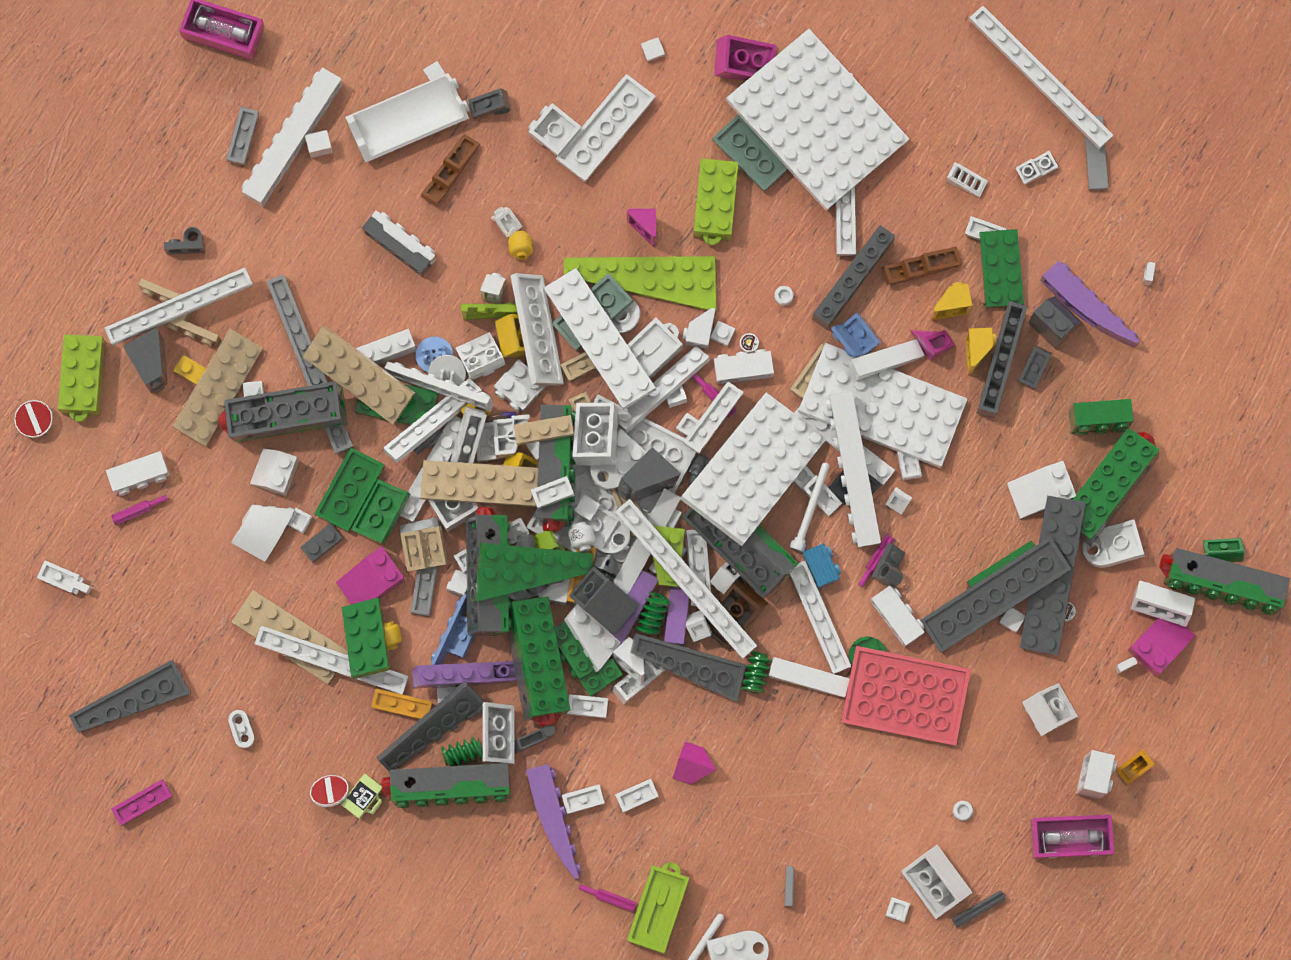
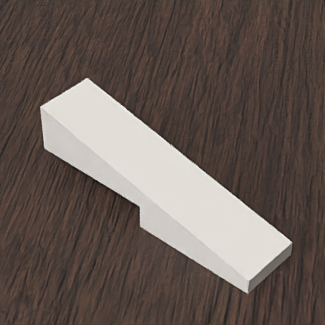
(886, 359)
(827, 500)
(809, 677)
(629, 687)

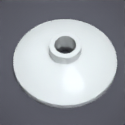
(632, 316)

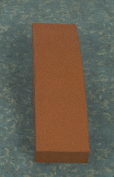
(450, 170)
(921, 266)

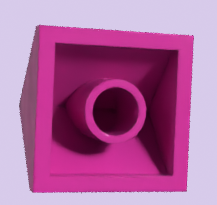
(644, 223)

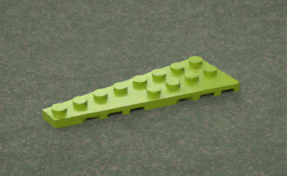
(673, 279)

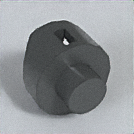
(607, 565)

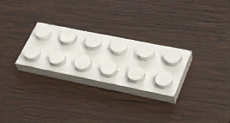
(605, 128)
(537, 329)

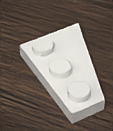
(593, 637)

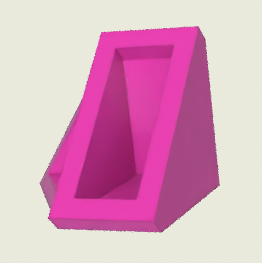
(933, 342)
(693, 764)

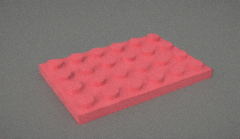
(906, 695)

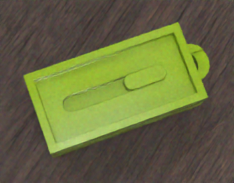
(715, 200)
(81, 376)
(658, 908)

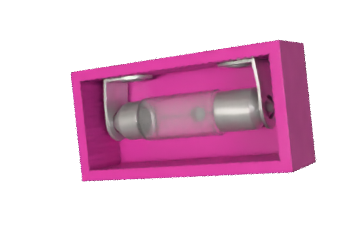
(222, 28)
(1072, 836)

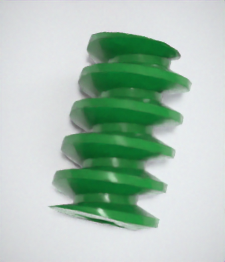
(654, 613)
(757, 672)
(462, 752)

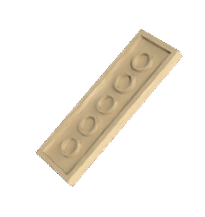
(358, 374)
(218, 383)
(478, 483)
(259, 612)

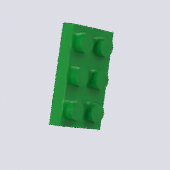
(380, 512)

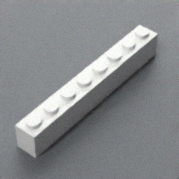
(292, 137)
(854, 468)

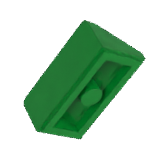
(1224, 549)

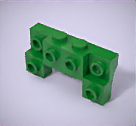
(581, 666)

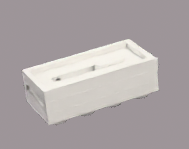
(655, 346)

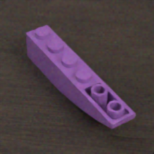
(1084, 303)
(454, 674)
(552, 815)

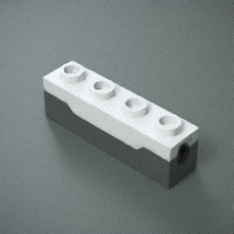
(399, 243)

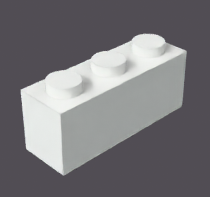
(389, 347)
(743, 367)
(468, 435)
(138, 473)
(1162, 603)
(898, 616)

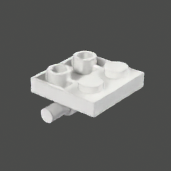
(480, 356)

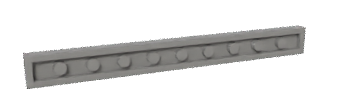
(300, 342)

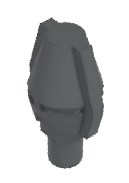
(429, 441)
(697, 466)

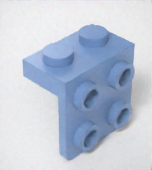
(856, 336)

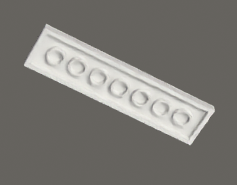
(600, 339)

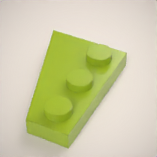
(487, 311)
(675, 539)

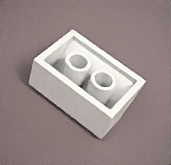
(498, 733)
(936, 881)

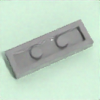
(242, 136)

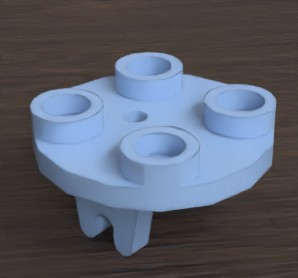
(424, 351)

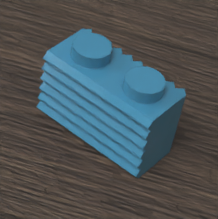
(821, 565)

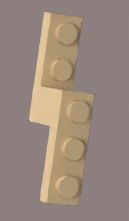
(180, 323)

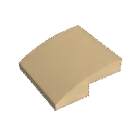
(424, 548)

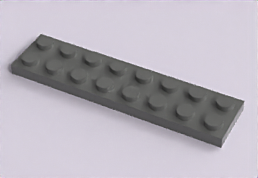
(995, 594)
(1048, 606)

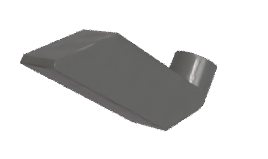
(533, 738)

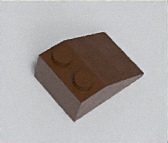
(742, 605)

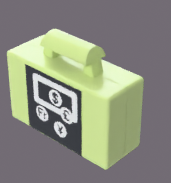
(362, 797)

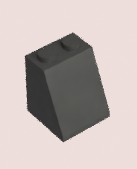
(1054, 321)
(149, 359)
(648, 477)
(604, 600)

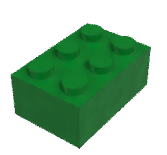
(1101, 416)

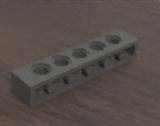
(853, 277)
(1001, 359)

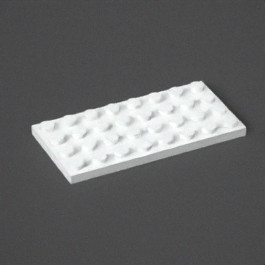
(889, 407)
(753, 469)

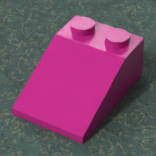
(741, 57)
(371, 578)
(1160, 645)

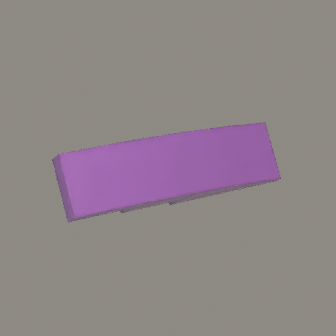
(638, 592)
(676, 616)

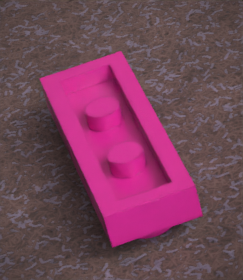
(142, 802)

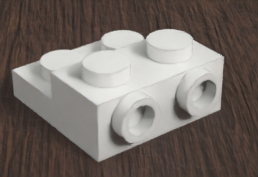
(553, 129)
(517, 387)

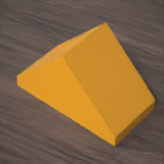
(1135, 767)

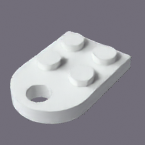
(627, 455)
(605, 528)
(1115, 545)
(737, 947)

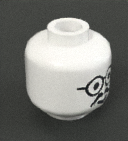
(582, 537)

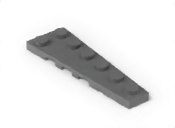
(703, 669)
(143, 693)
(456, 707)

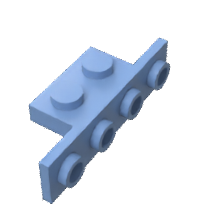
(455, 638)

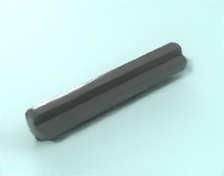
(979, 908)

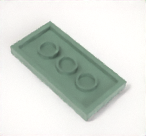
(750, 152)
(611, 298)

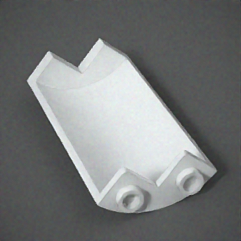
(407, 117)

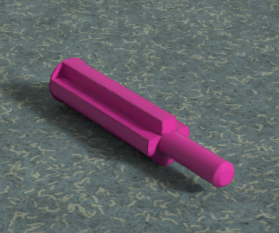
(710, 391)
(136, 510)
(875, 559)
(610, 898)

